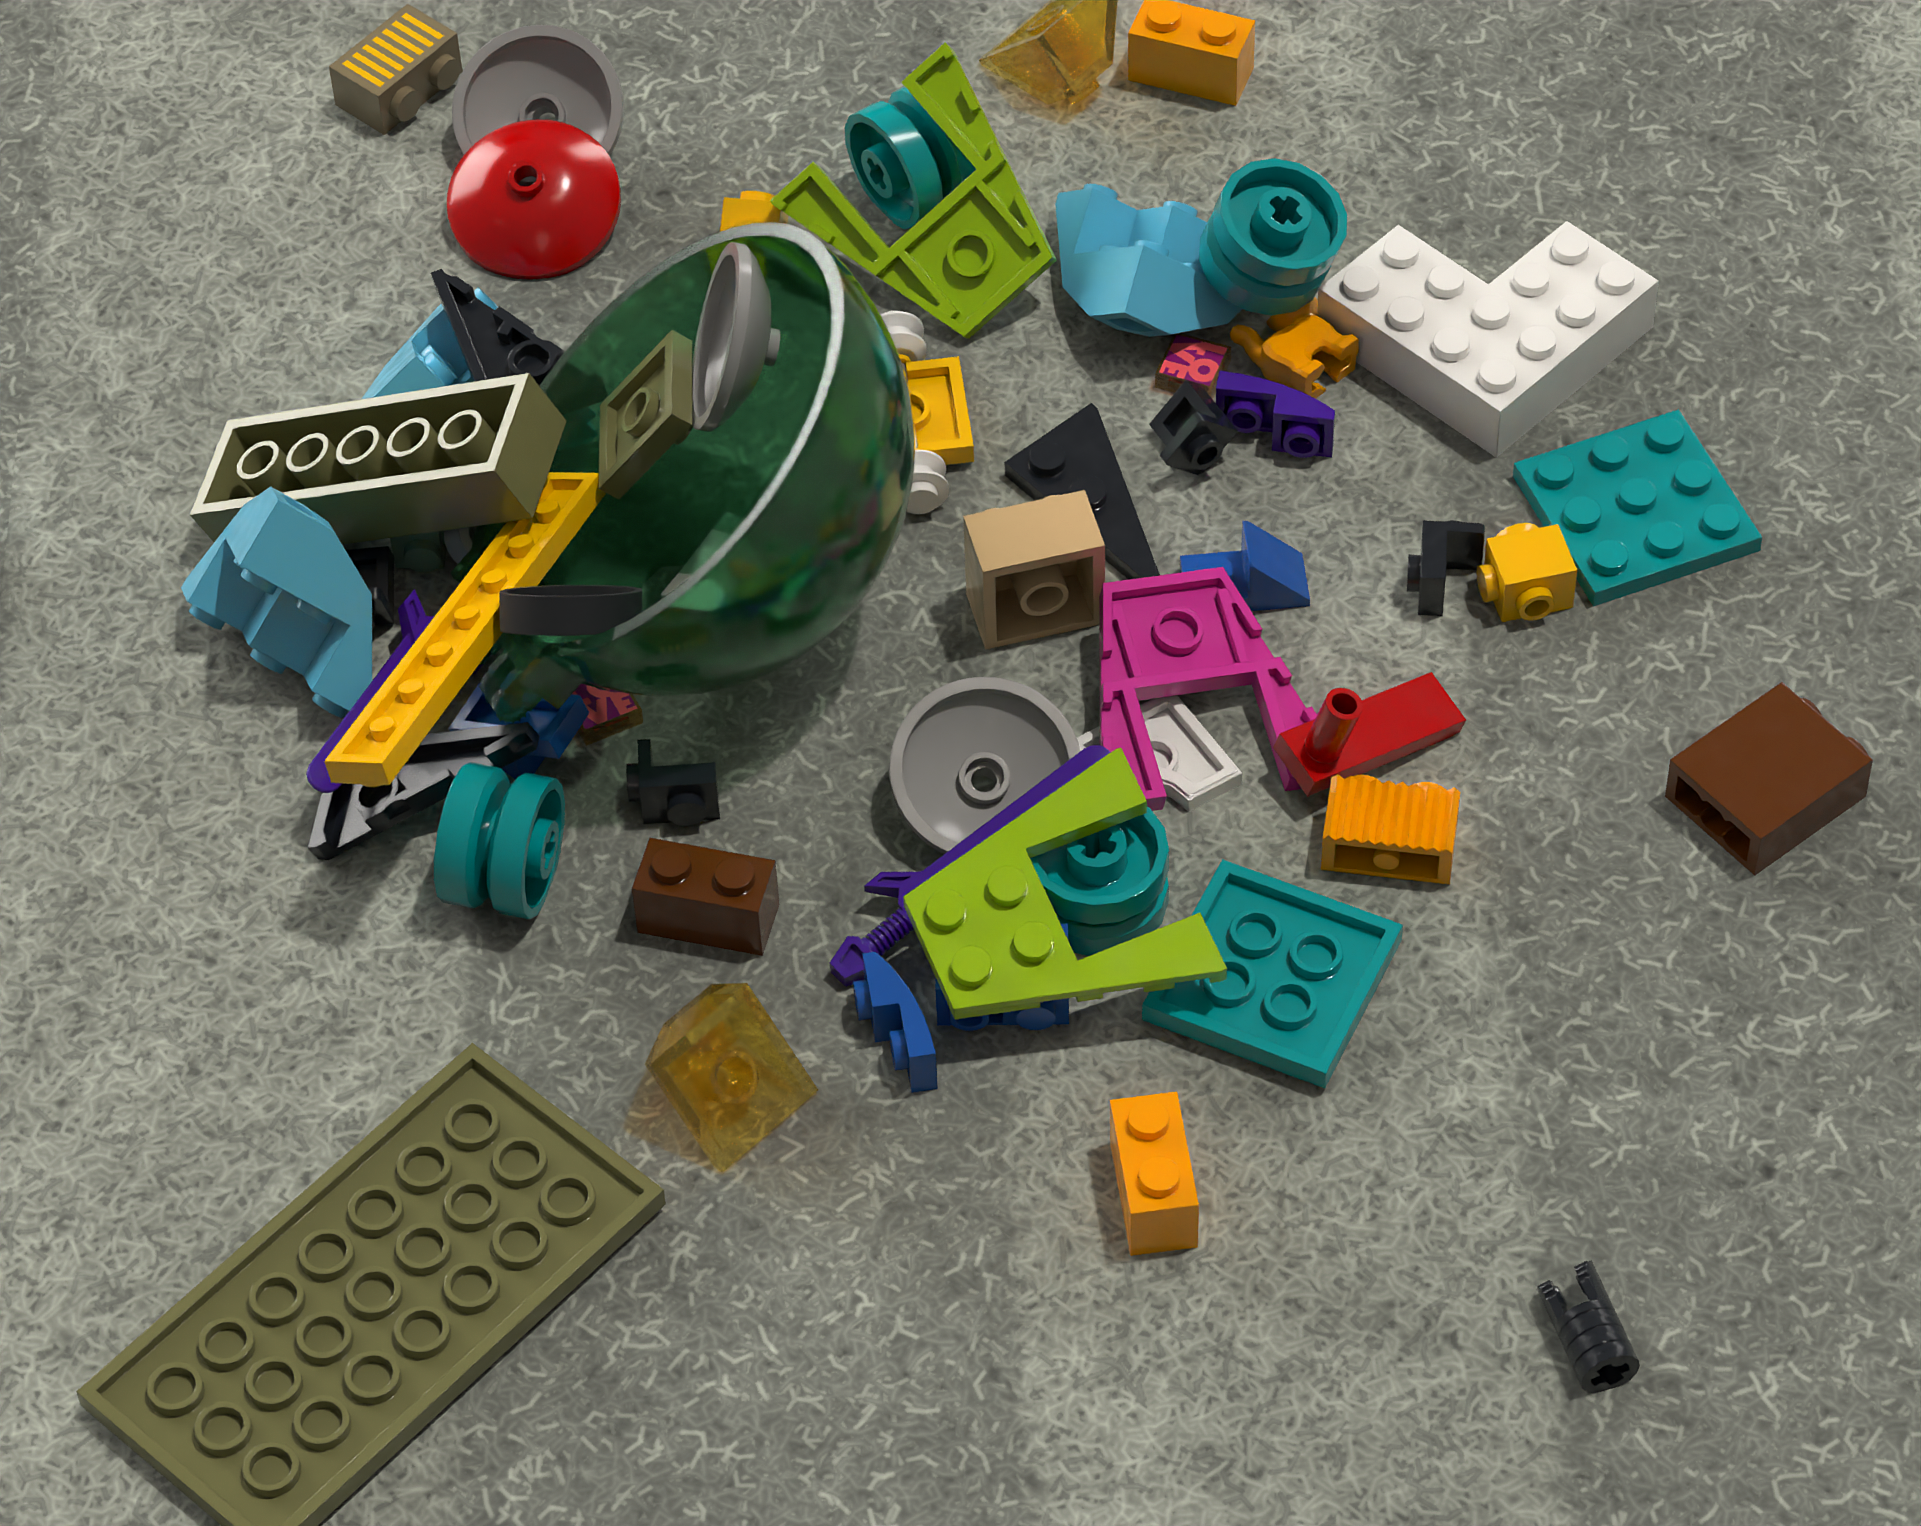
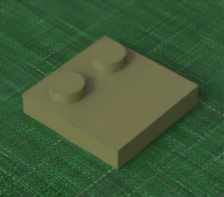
(646, 415)

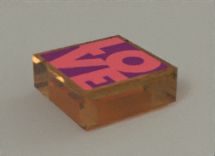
(1193, 361)
(608, 713)

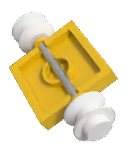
(938, 409)

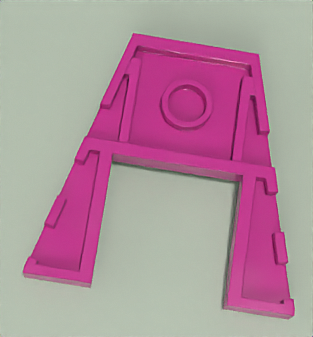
(1181, 639)

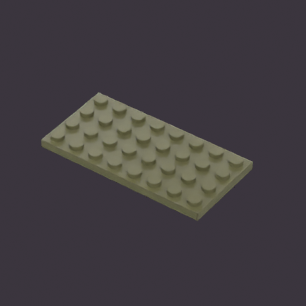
(372, 1299)

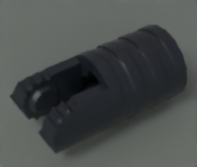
(1591, 1333)

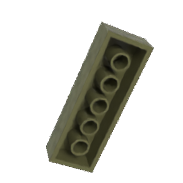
(393, 460)

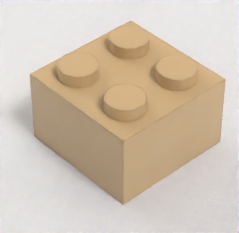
(1034, 568)

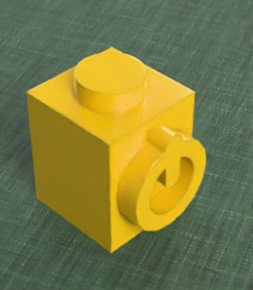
(1527, 569)

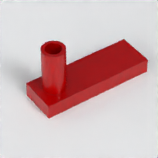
(1364, 734)

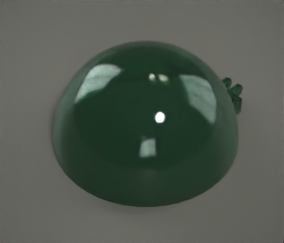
(769, 513)

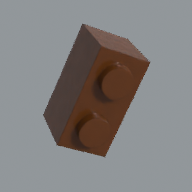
(705, 896)

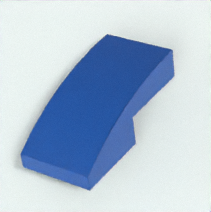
(896, 1018)

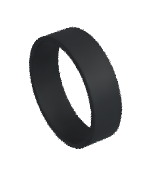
(567, 609)

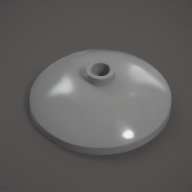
(535, 74)
(731, 338)
(971, 732)

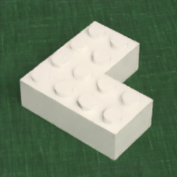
(1497, 351)

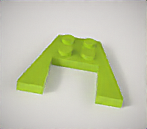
(971, 247)
(998, 935)

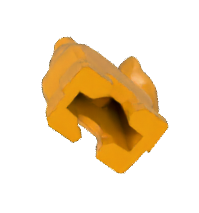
(1300, 349)

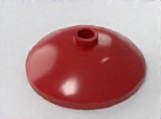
(541, 226)

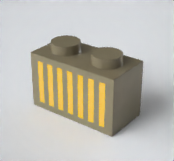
(396, 69)

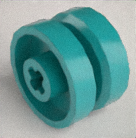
(903, 158)
(1272, 236)
(499, 840)
(1109, 883)

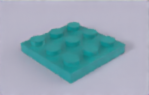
(1638, 506)
(1294, 974)

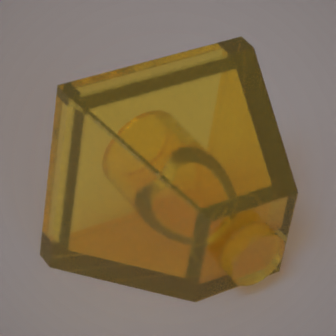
(1058, 50)
(728, 1071)

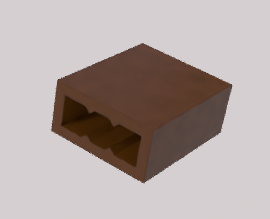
(1768, 778)

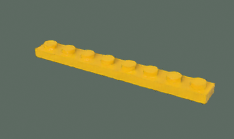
(460, 635)

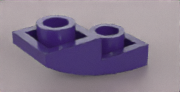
(1295, 419)

